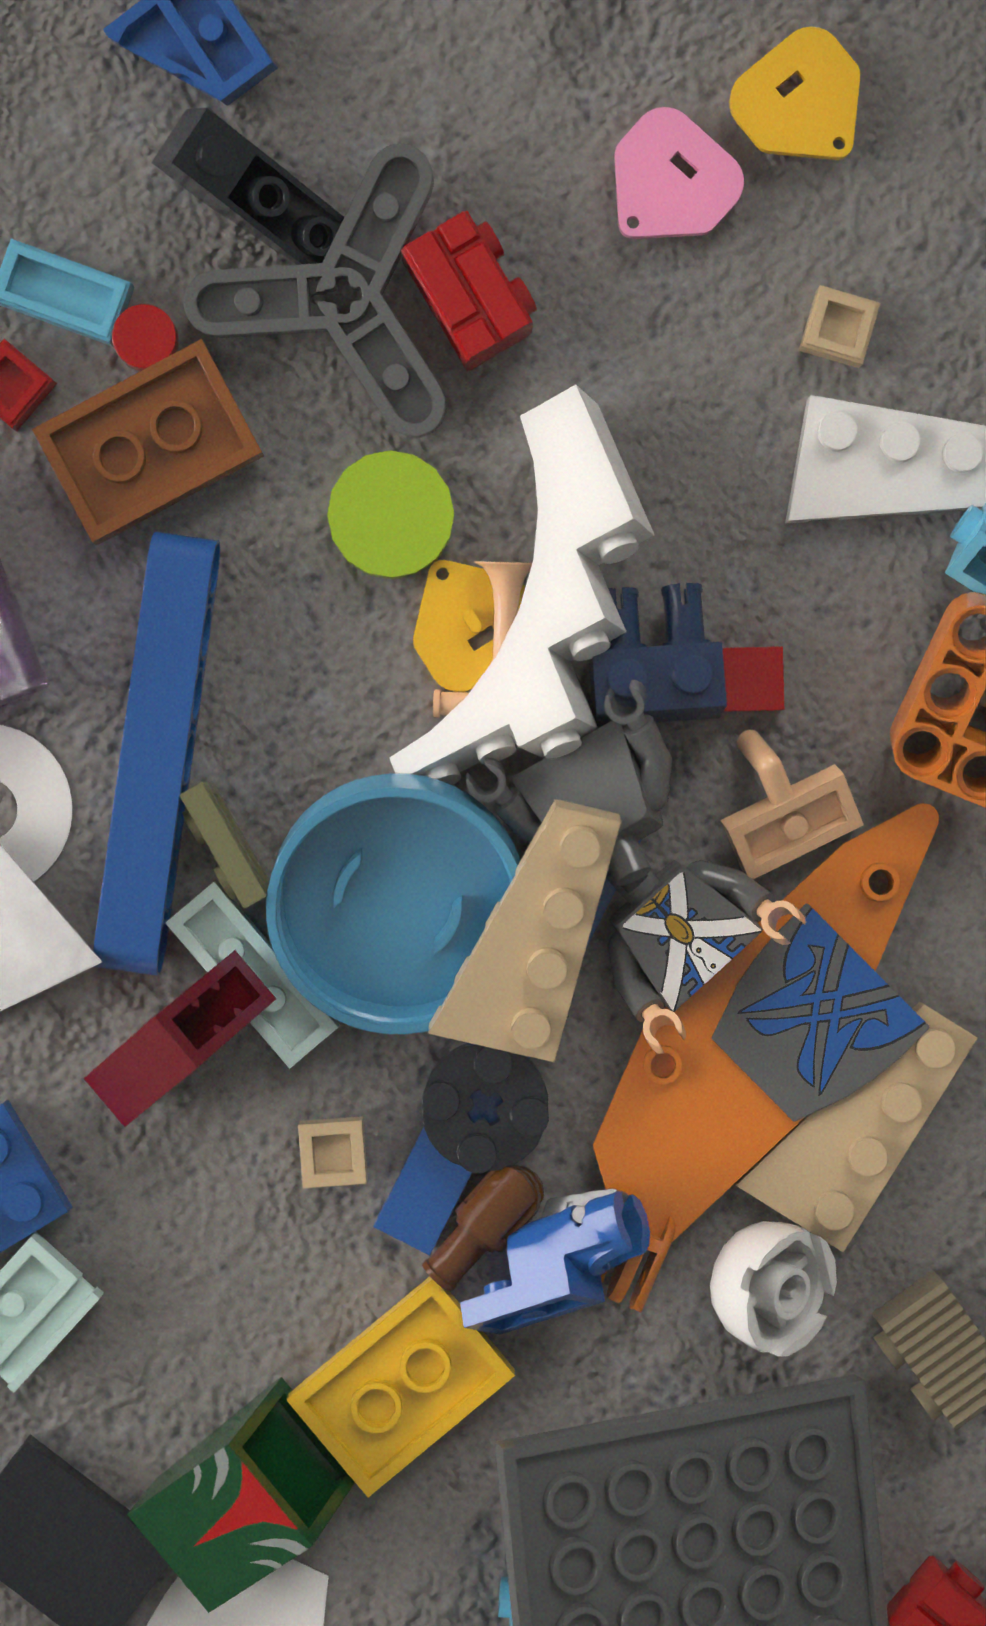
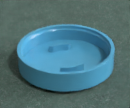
(385, 897)

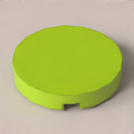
(390, 514)

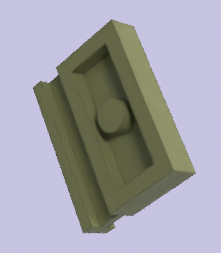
(215, 825)

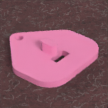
(659, 192)

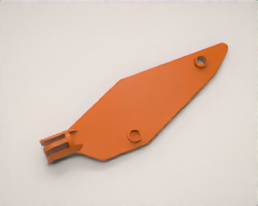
(691, 1116)

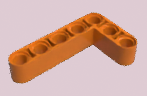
(948, 716)

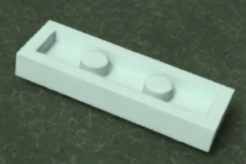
(214, 928)

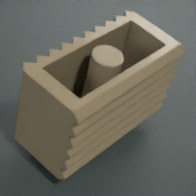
(939, 1345)

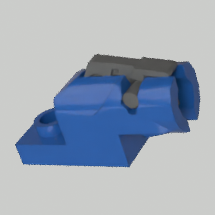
(561, 1260)

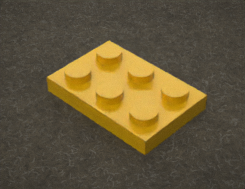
(400, 1386)

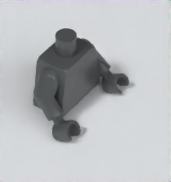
(614, 770)

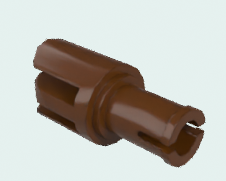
(485, 1220)

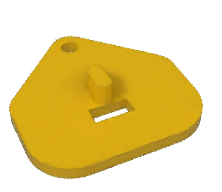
(812, 113)
(448, 618)

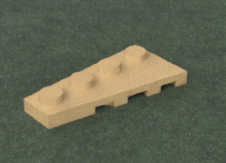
(529, 957)
(844, 1154)

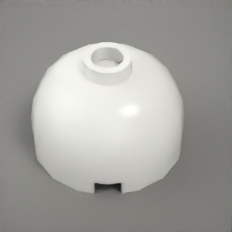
(772, 1286)

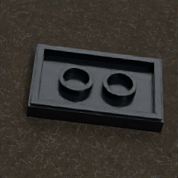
(70, 1543)

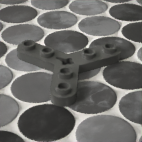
(365, 253)

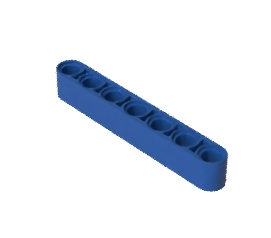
(156, 753)

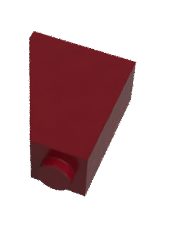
(179, 1038)

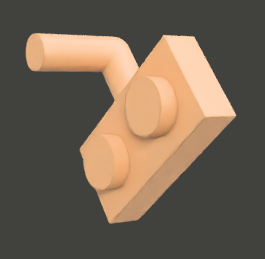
(792, 816)

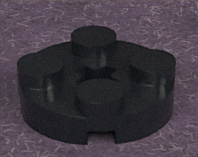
(477, 1143)

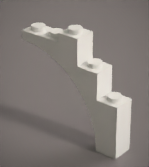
(566, 611)

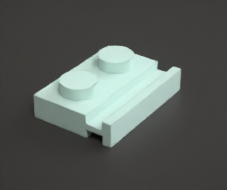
(38, 1307)

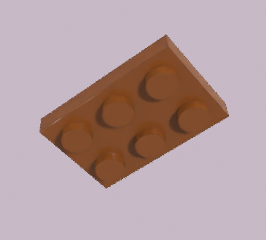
(148, 442)

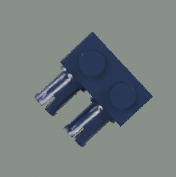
(680, 676)

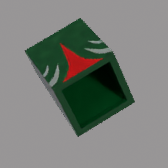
(243, 1499)

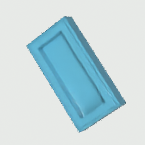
(62, 291)

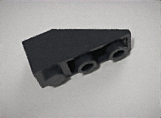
(248, 187)

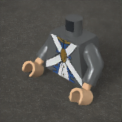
(683, 932)

